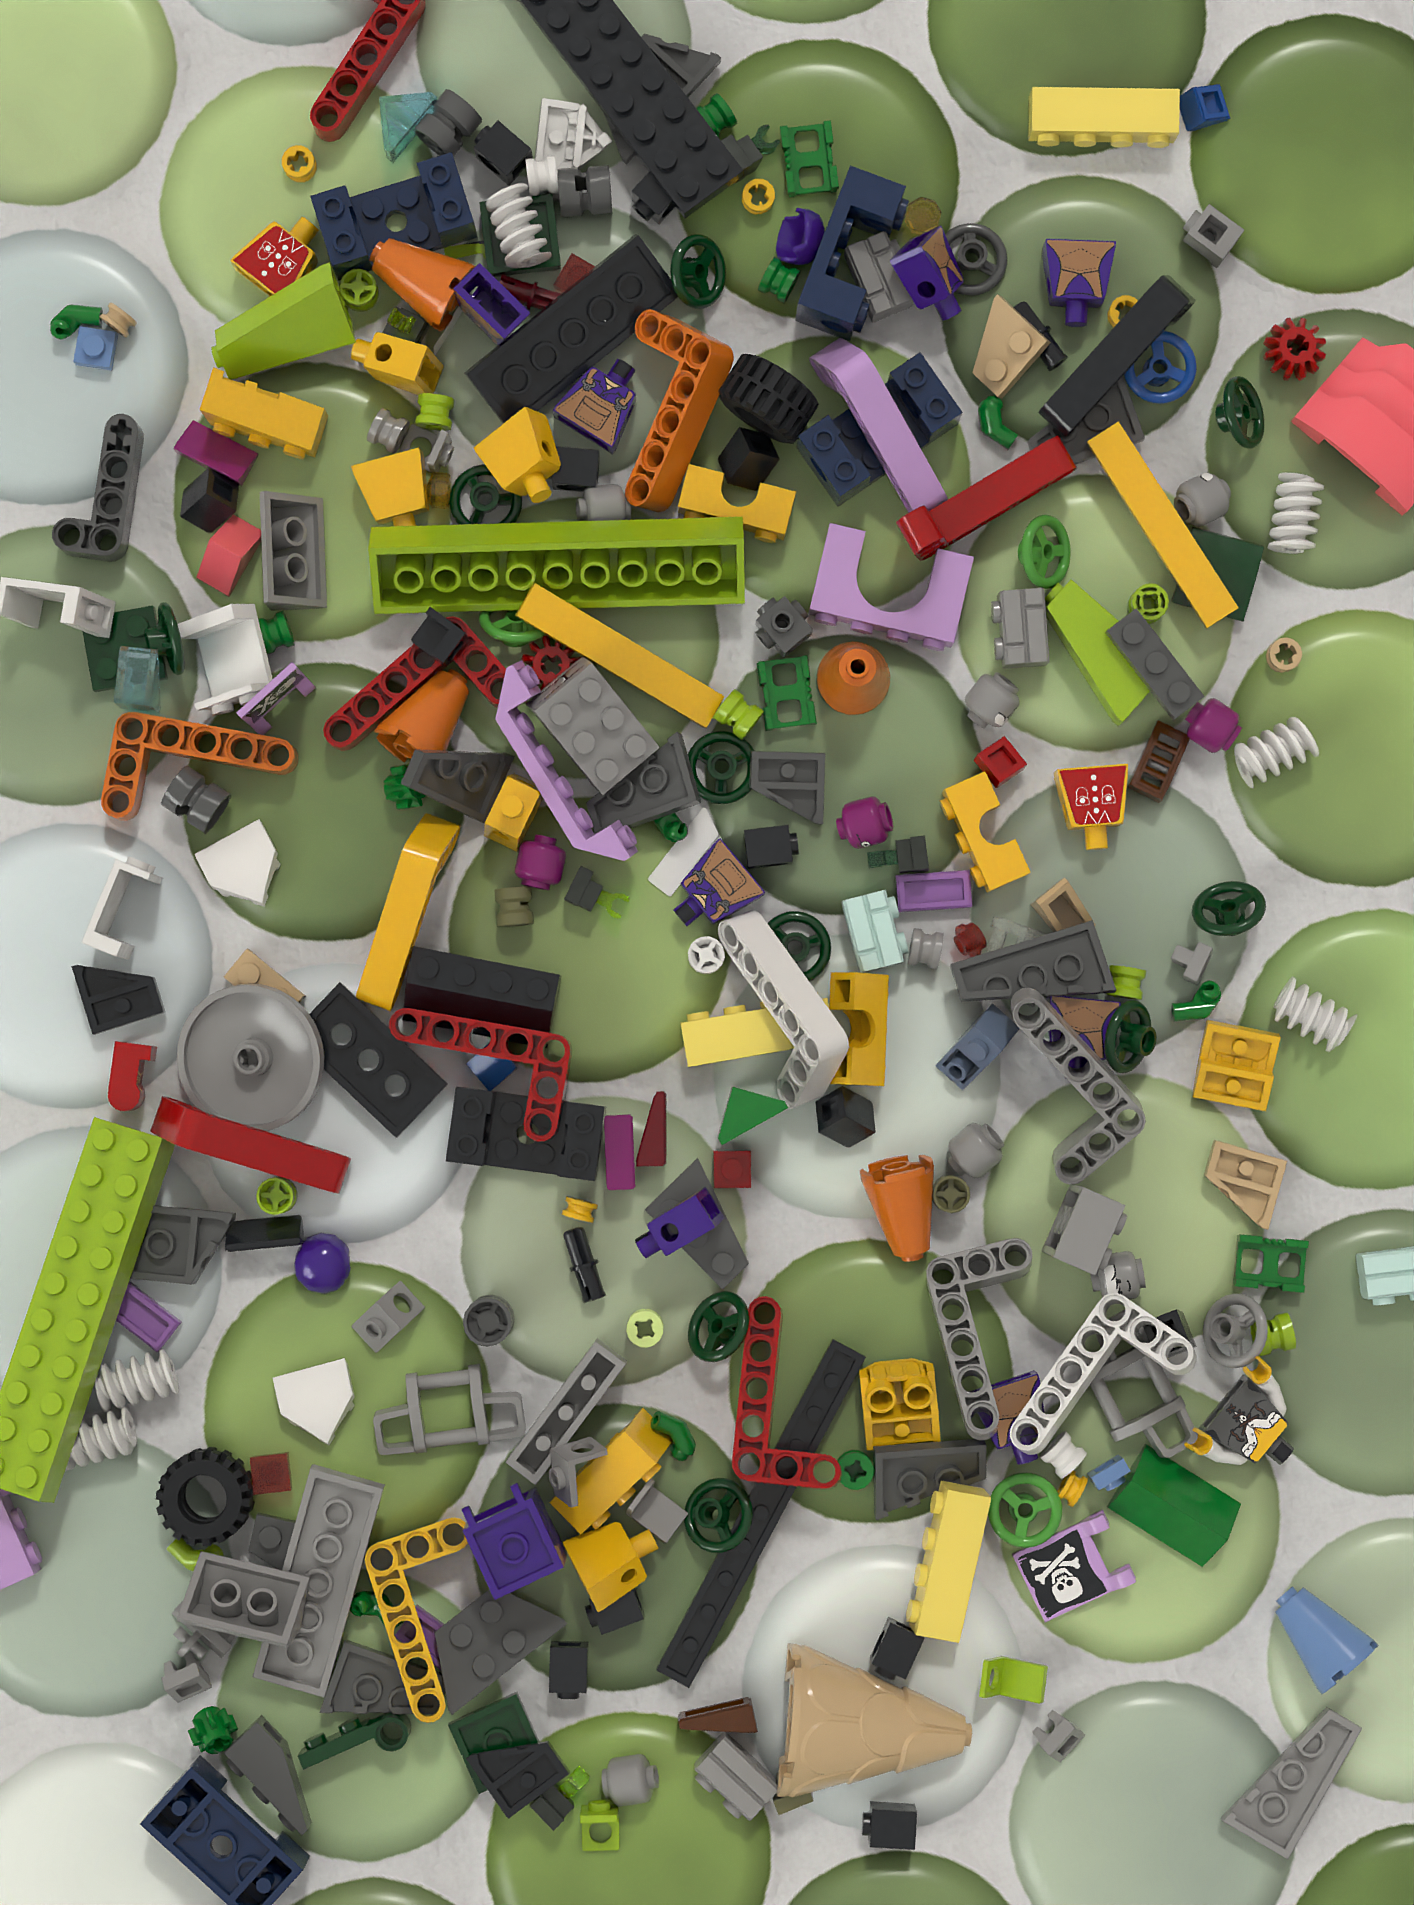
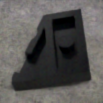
(116, 997)
(518, 1773)

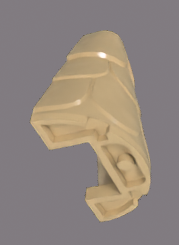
(857, 1726)

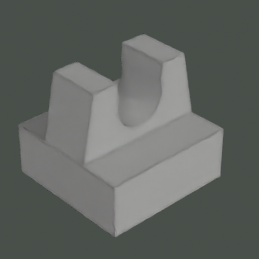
(1193, 961)
(187, 1681)
(1061, 1739)

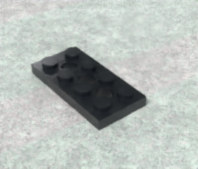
(394, 1058)

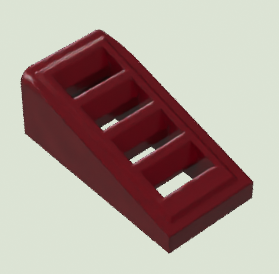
(654, 1139)

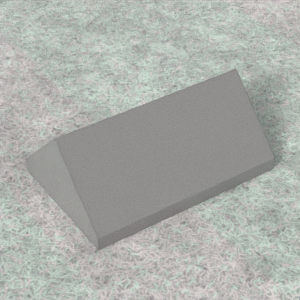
(293, 551)
(245, 1599)

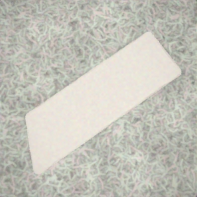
(684, 854)

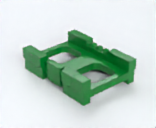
(798, 160)
(798, 691)
(1269, 1275)

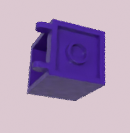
(514, 1542)

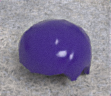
(800, 237)
(322, 1263)

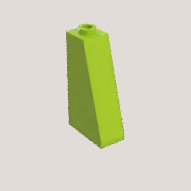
(286, 326)
(1082, 629)

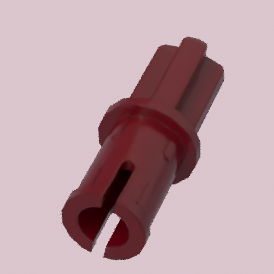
(528, 293)

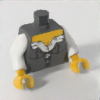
(1246, 1422)

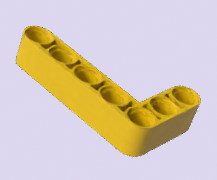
(405, 908)
(406, 1610)

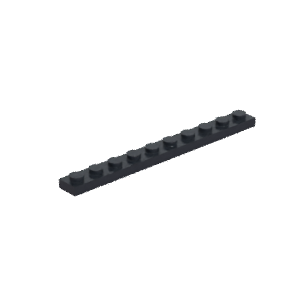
(732, 1568)

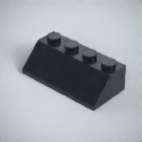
(480, 992)

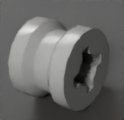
(388, 430)
(925, 948)

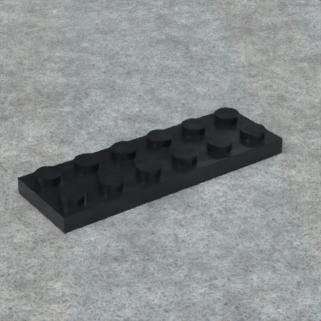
(572, 331)

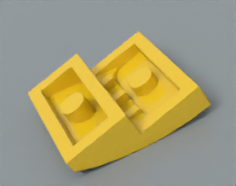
(1236, 1065)

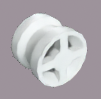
(542, 175)
(707, 960)
(1063, 1455)

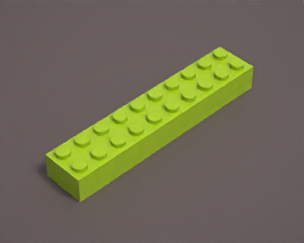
(576, 560)
(76, 1305)

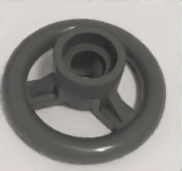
(975, 246)

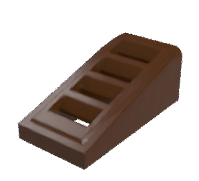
(1146, 788)
(722, 1717)

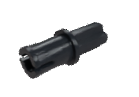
(1052, 355)
(583, 1264)

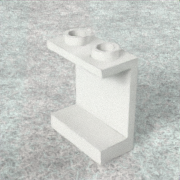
(81, 609)
(231, 655)
(108, 905)

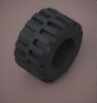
(768, 398)
(183, 1519)

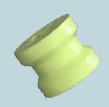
(648, 1323)

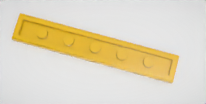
(1162, 525)
(619, 655)

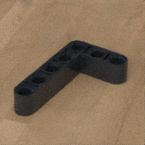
(1116, 353)

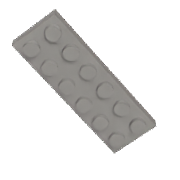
(330, 1549)

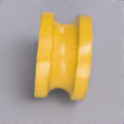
(305, 173)
(747, 197)
(1121, 301)
(579, 1209)
(1072, 1488)

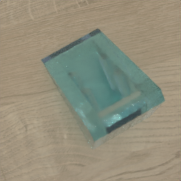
(400, 117)
(138, 680)

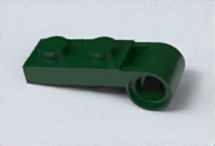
(352, 1734)

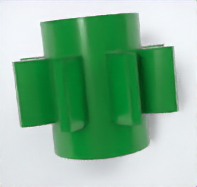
(398, 793)
(212, 1730)

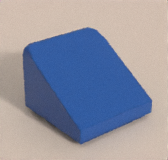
(1203, 107)
(491, 1070)

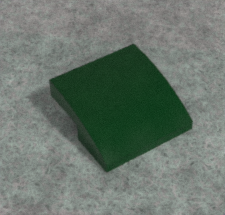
(1234, 563)

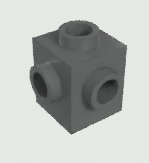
(783, 639)

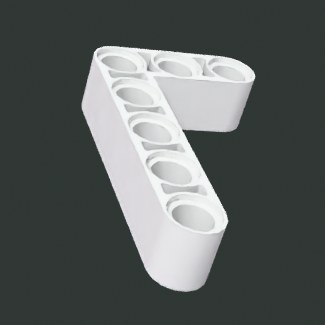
(793, 1003)
(1091, 1364)

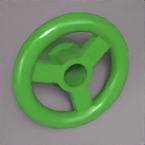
(1037, 552)
(510, 629)
(1014, 1500)

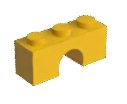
(765, 516)
(993, 863)
(865, 1003)

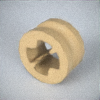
(118, 320)
(1293, 660)

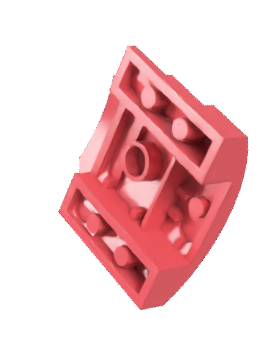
(1369, 417)

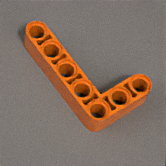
(684, 410)
(186, 747)

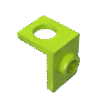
(1014, 1679)
(600, 1812)

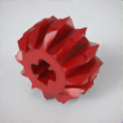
(1298, 334)
(550, 653)

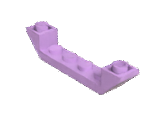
(518, 687)

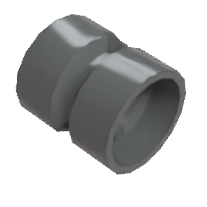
(448, 124)
(595, 181)
(197, 800)
(488, 1320)

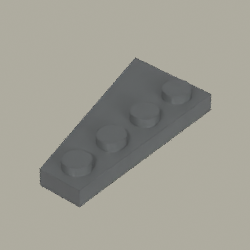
(1052, 964)

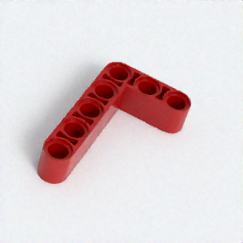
(364, 77)
(986, 499)
(416, 678)
(499, 1048)
(249, 1146)
(764, 1409)

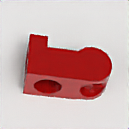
(126, 1075)

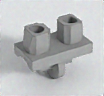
(215, 1640)

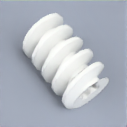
(514, 227)
(1294, 513)
(1273, 749)
(1313, 1015)
(136, 1381)
(103, 1439)

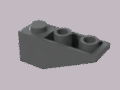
(268, 1764)

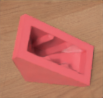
(229, 554)

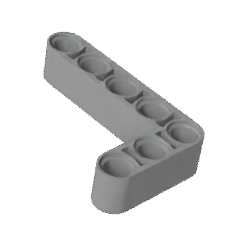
(1084, 1080)
(964, 1327)

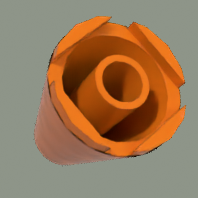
(421, 278)
(849, 691)
(426, 717)
(902, 1202)

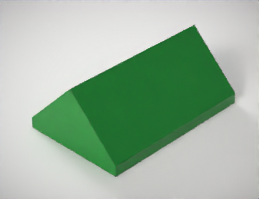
(745, 1111)
(1175, 1506)

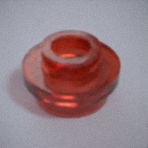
(969, 939)

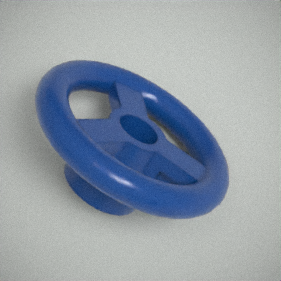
(1154, 379)

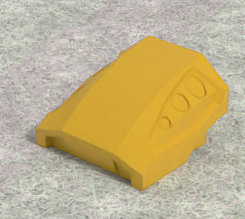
(899, 1402)

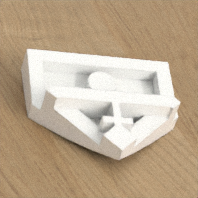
(569, 134)
(241, 863)
(316, 1398)

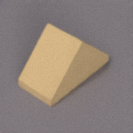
(1061, 907)

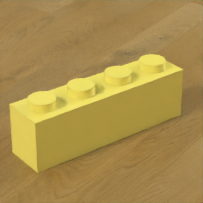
(1103, 116)
(732, 1035)
(948, 1561)

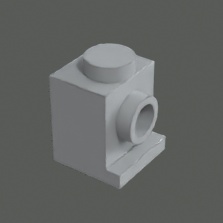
(1225, 234)

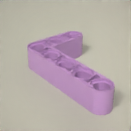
(854, 377)

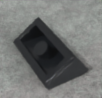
(265, 1233)

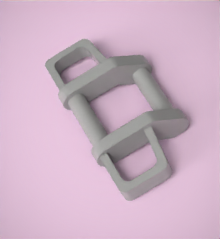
(1171, 1405)
(423, 1440)

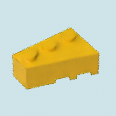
(263, 416)
(611, 1478)

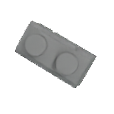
(873, 271)
(1022, 628)
(735, 1776)

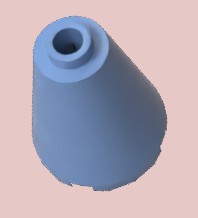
(1322, 1637)

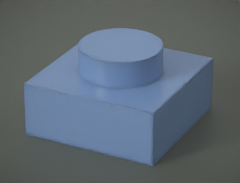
(95, 348)
(1109, 1473)

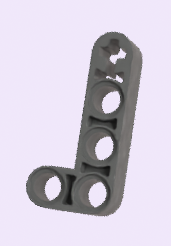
(106, 489)

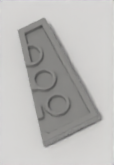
(1291, 1789)

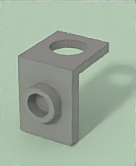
(441, 447)
(384, 1320)
(563, 1472)
(656, 1512)

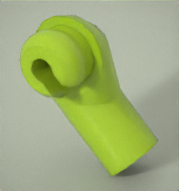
(187, 1555)

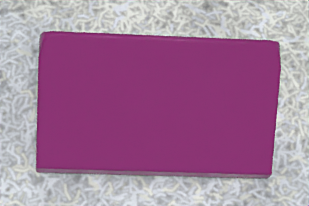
(216, 451)
(619, 1152)

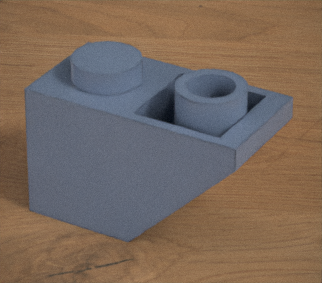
(977, 1046)

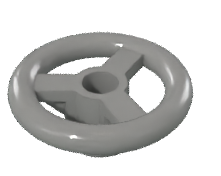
(1218, 1327)

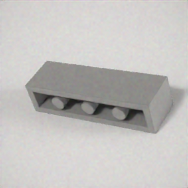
(566, 1410)

